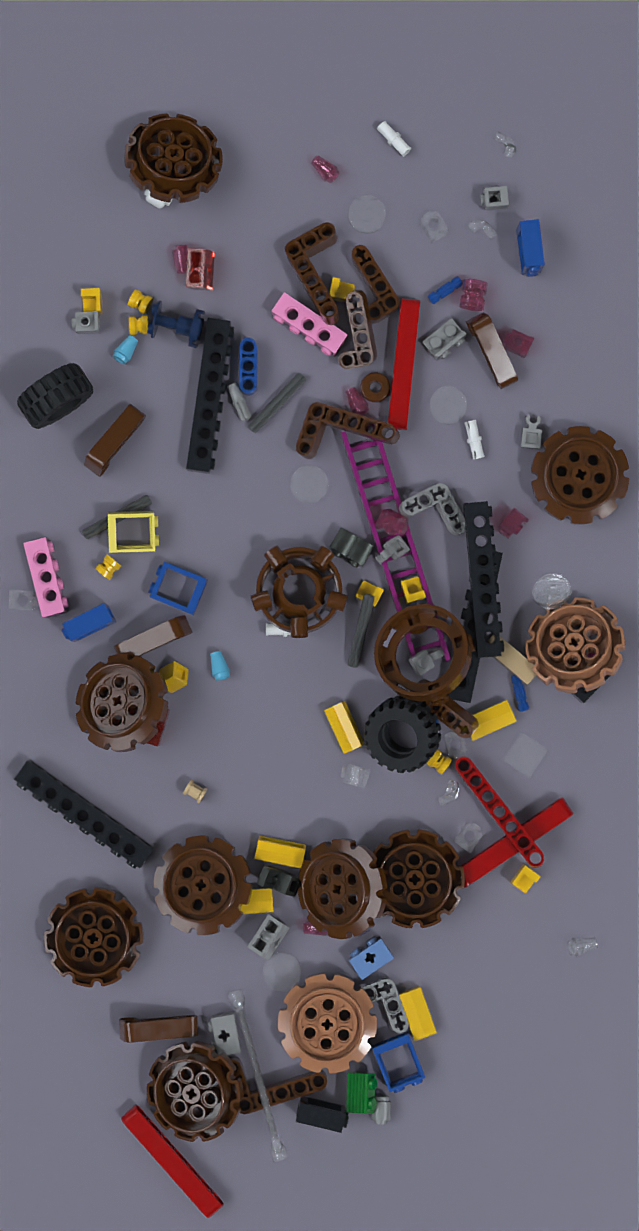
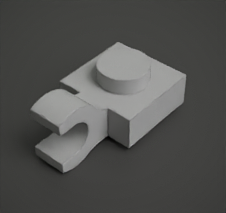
(393, 548)
(423, 660)

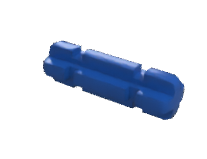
(445, 290)
(520, 694)

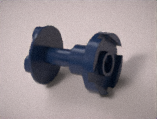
(184, 325)

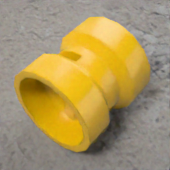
(140, 301)
(138, 325)
(108, 567)
(442, 764)

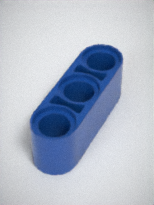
(246, 357)

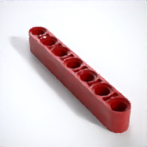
(404, 363)
(495, 803)
(504, 849)
(172, 1161)

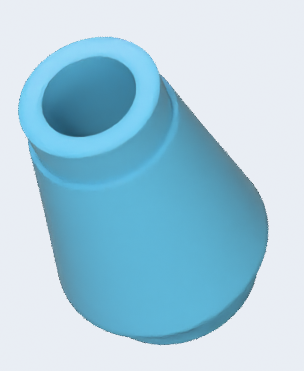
(125, 350)
(219, 666)

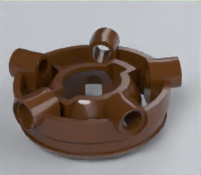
(277, 561)

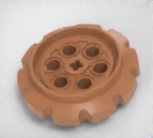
(588, 671)
(359, 1024)

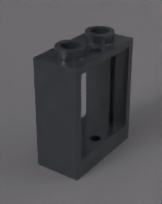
(322, 1114)

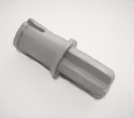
(239, 401)

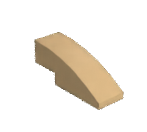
(515, 662)

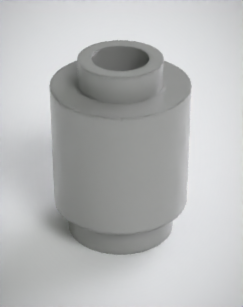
(382, 1111)

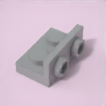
(444, 339)

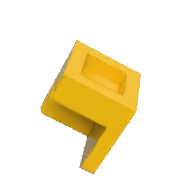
(340, 290)
(92, 300)
(367, 588)
(412, 589)
(175, 676)
(524, 878)

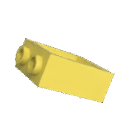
(153, 522)

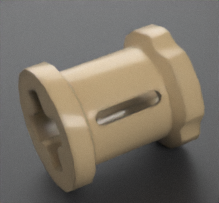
(195, 791)

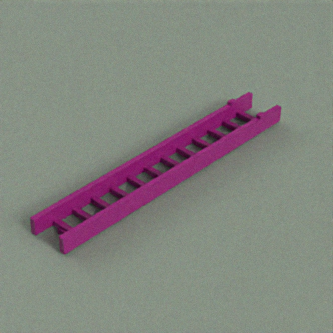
(372, 523)

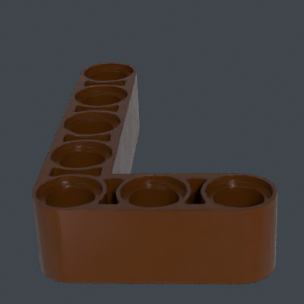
(310, 274)
(343, 423)
(274, 1098)

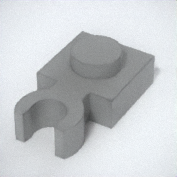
(531, 436)

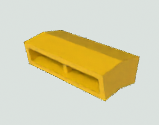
(493, 719)
(344, 727)
(280, 851)
(260, 902)
(417, 1013)

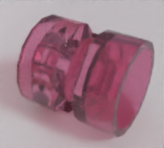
(473, 291)

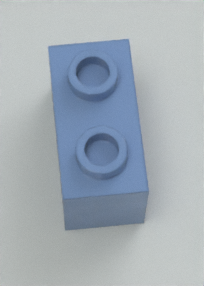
(366, 967)

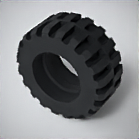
(55, 395)
(383, 746)

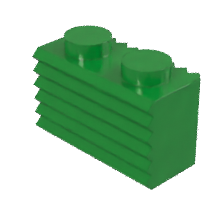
(361, 1092)

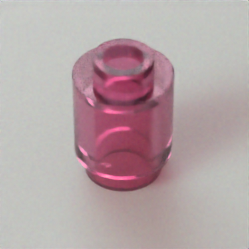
(180, 258)

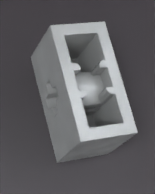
(268, 937)
(226, 1022)

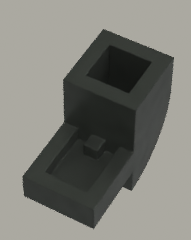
(279, 880)

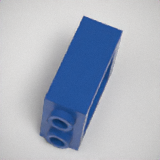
(530, 247)
(196, 596)
(88, 623)
(392, 1043)

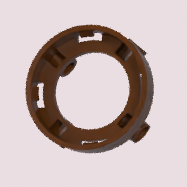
(416, 620)

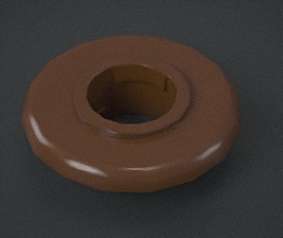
(368, 380)

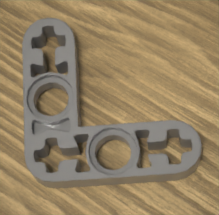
(440, 502)
(385, 998)

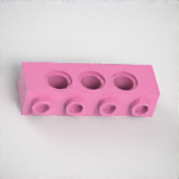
(287, 304)
(33, 550)

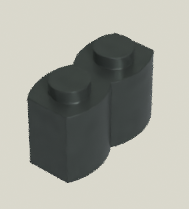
(351, 547)

